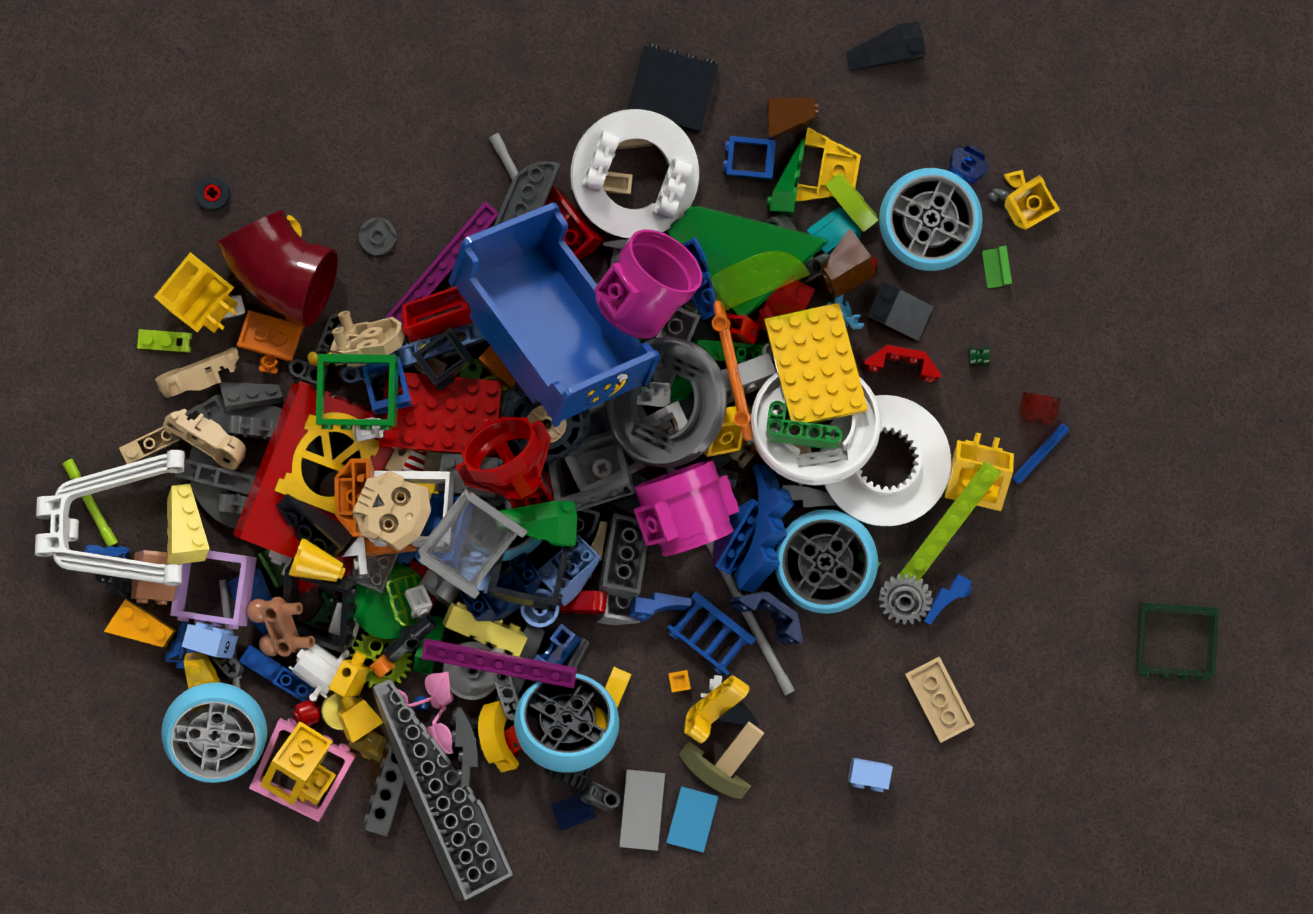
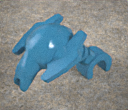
(848, 318)

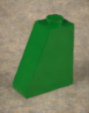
(423, 665)

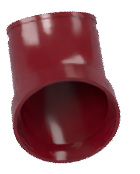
(282, 267)

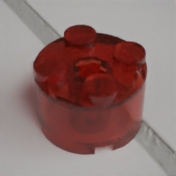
(1039, 407)

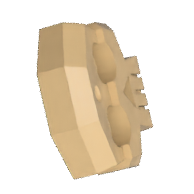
(372, 338)
(406, 516)

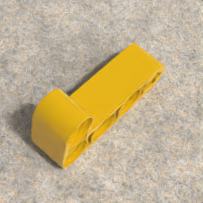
(713, 706)

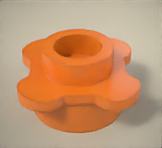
(268, 365)

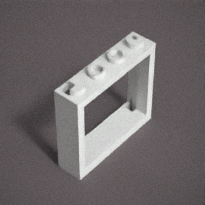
(427, 477)

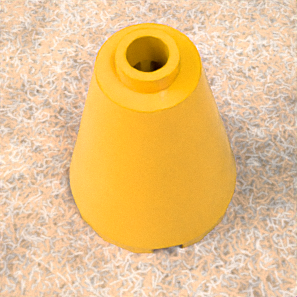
(315, 563)

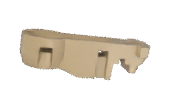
(195, 375)
(210, 435)

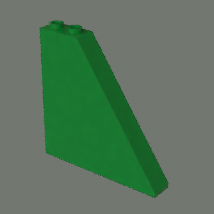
(734, 238)

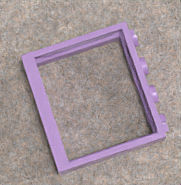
(242, 599)

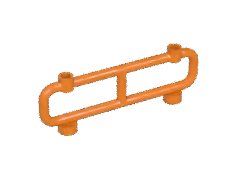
(722, 324)

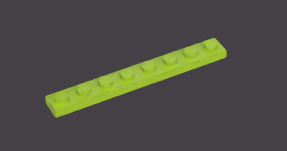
(951, 521)

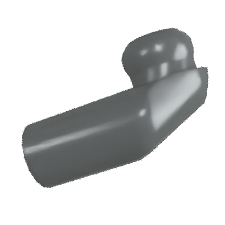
(998, 193)

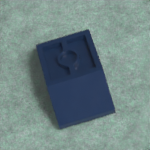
(522, 578)
(789, 629)

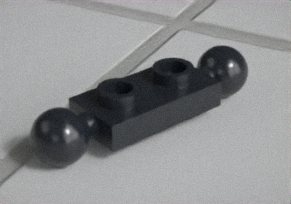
(122, 587)

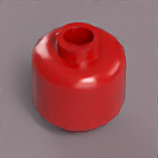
(307, 712)

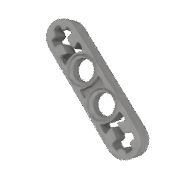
(508, 683)

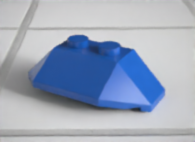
(733, 548)

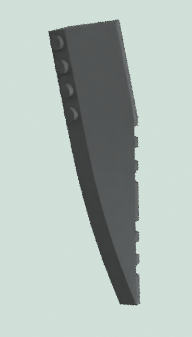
(448, 811)

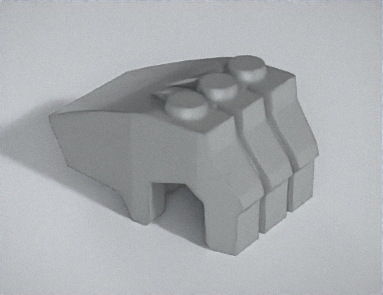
(656, 395)

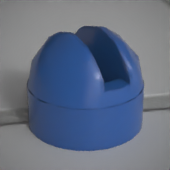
(424, 707)

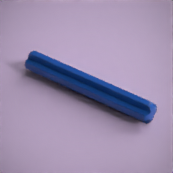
(1040, 453)

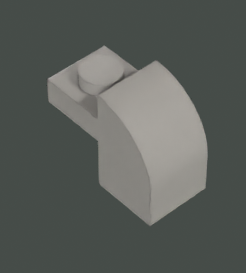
(440, 588)

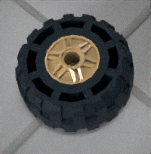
(565, 437)

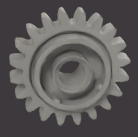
(895, 590)

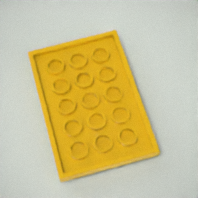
(815, 364)

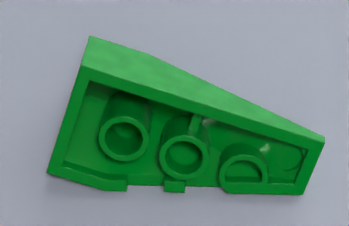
(547, 521)

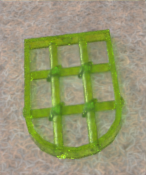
(398, 596)

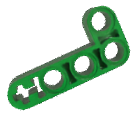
(803, 428)

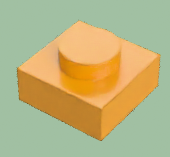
(679, 681)

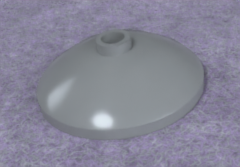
(470, 685)

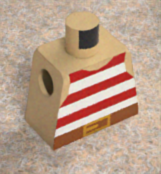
(406, 460)

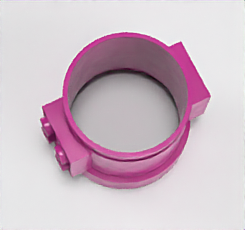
(647, 283)
(685, 508)

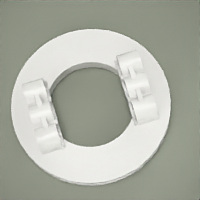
(595, 156)
(822, 466)

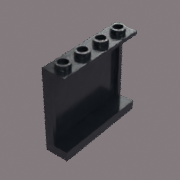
(673, 86)

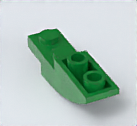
(742, 351)

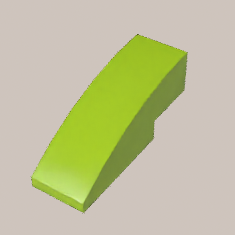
(852, 202)

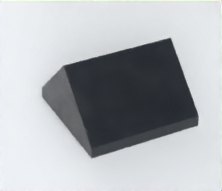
(739, 714)

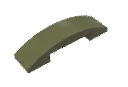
(711, 774)

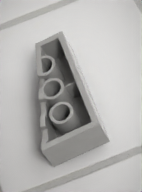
(752, 373)

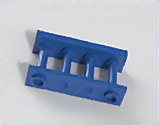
(728, 626)

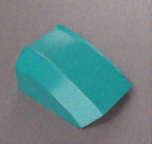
(834, 228)

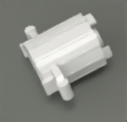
(317, 669)

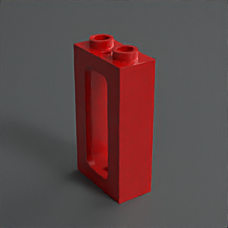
(432, 306)

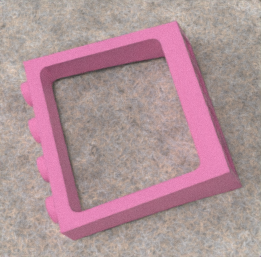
(306, 808)

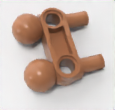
(282, 632)

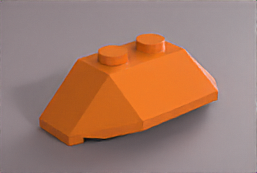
(348, 487)

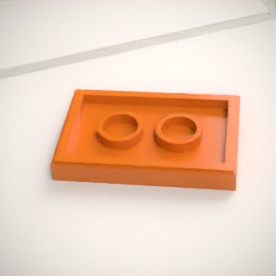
(270, 336)

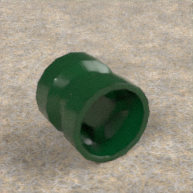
(978, 356)

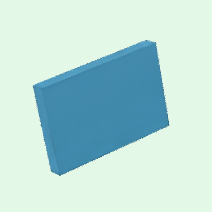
(692, 819)

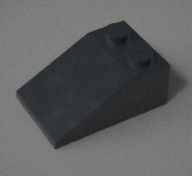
(899, 311)

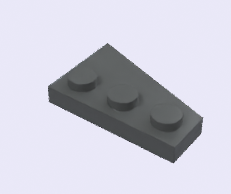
(249, 395)

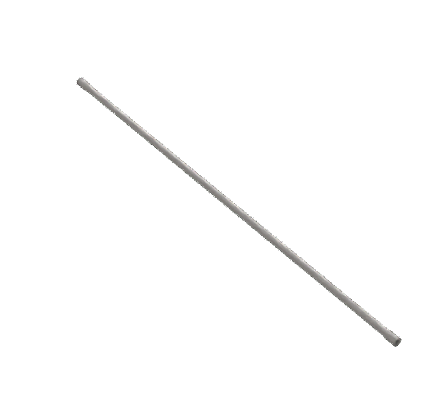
(782, 678)

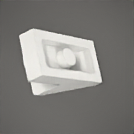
(357, 548)

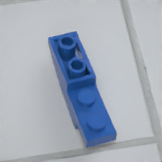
(276, 672)

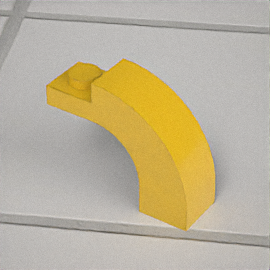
(492, 737)

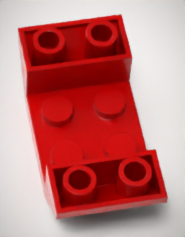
(927, 371)

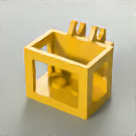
(197, 295)
(966, 462)
(301, 761)

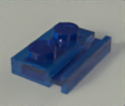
(572, 811)

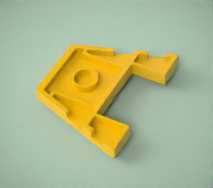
(835, 159)

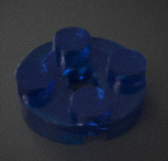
(968, 173)

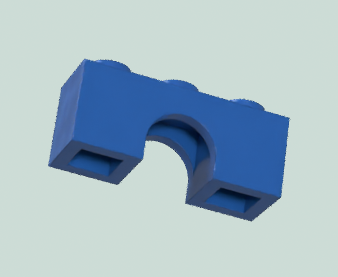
(562, 645)

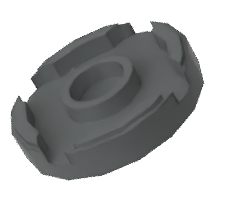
(373, 240)

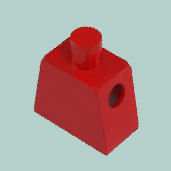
(742, 329)

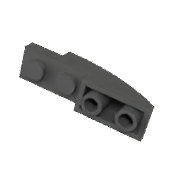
(465, 737)

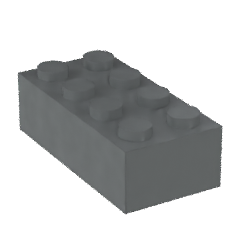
(623, 558)

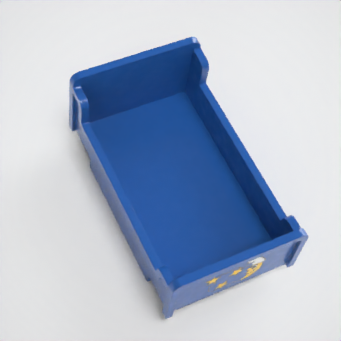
(544, 316)

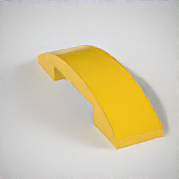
(615, 686)

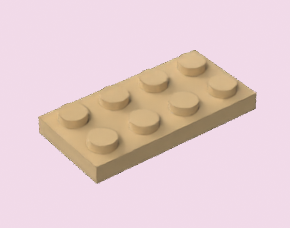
(939, 699)

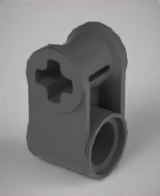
(596, 796)

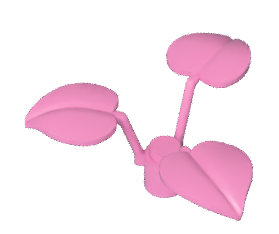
(439, 688)

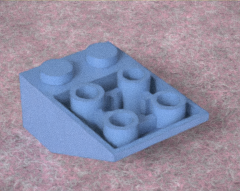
(581, 566)

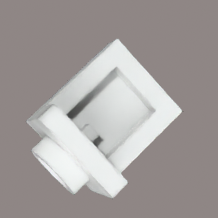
(360, 435)

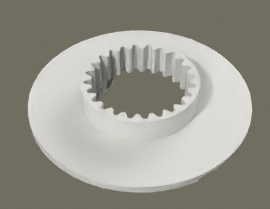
(924, 483)

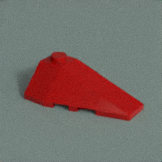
(581, 235)

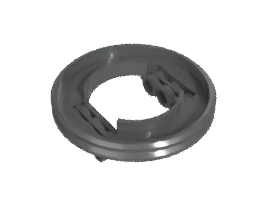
(252, 423)
(659, 448)

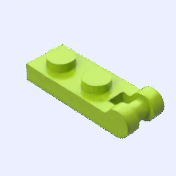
(163, 340)

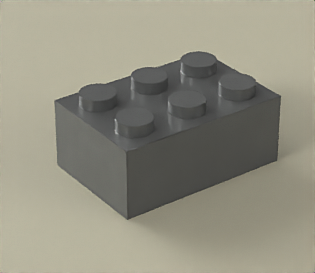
(448, 464)

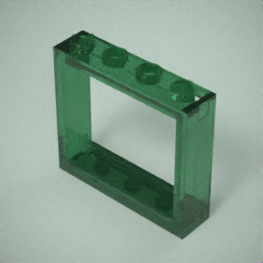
(1182, 673)

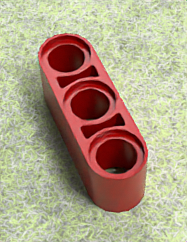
(586, 603)

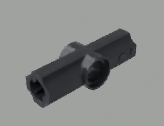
(410, 638)

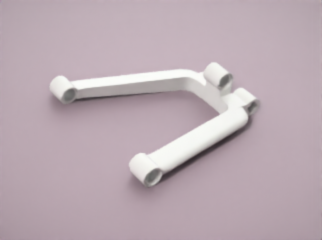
(66, 529)

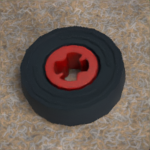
(206, 200)

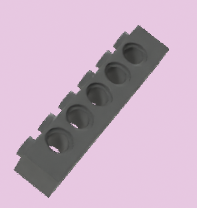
(372, 822)

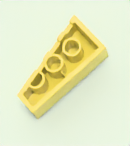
(185, 530)
(495, 632)

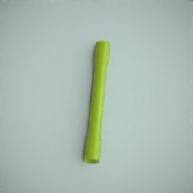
(105, 530)

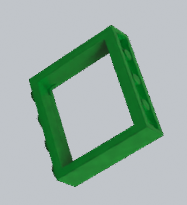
(365, 424)

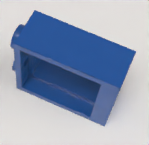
(729, 148)
(381, 407)

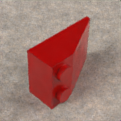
(788, 299)

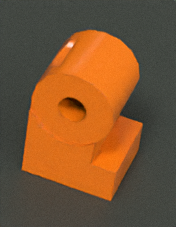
(381, 666)

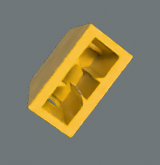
(350, 676)
(357, 718)

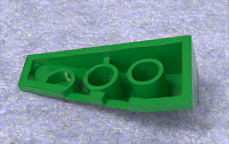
(785, 192)

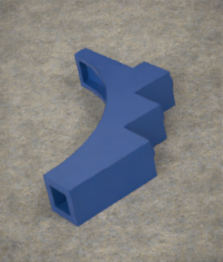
(769, 530)

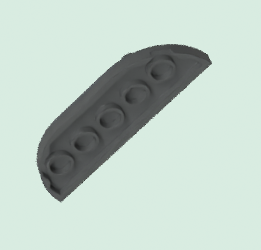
(528, 190)

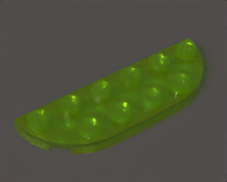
(756, 277)

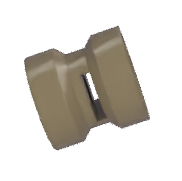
(745, 459)

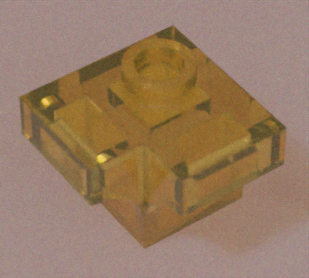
(370, 745)

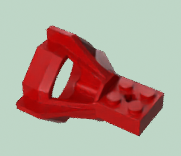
(519, 476)

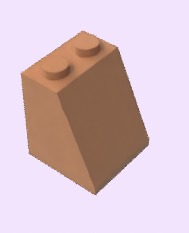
(152, 591)

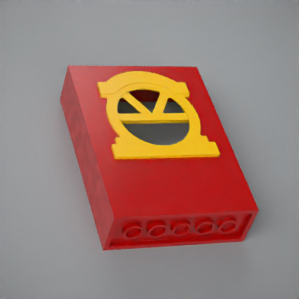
(281, 469)

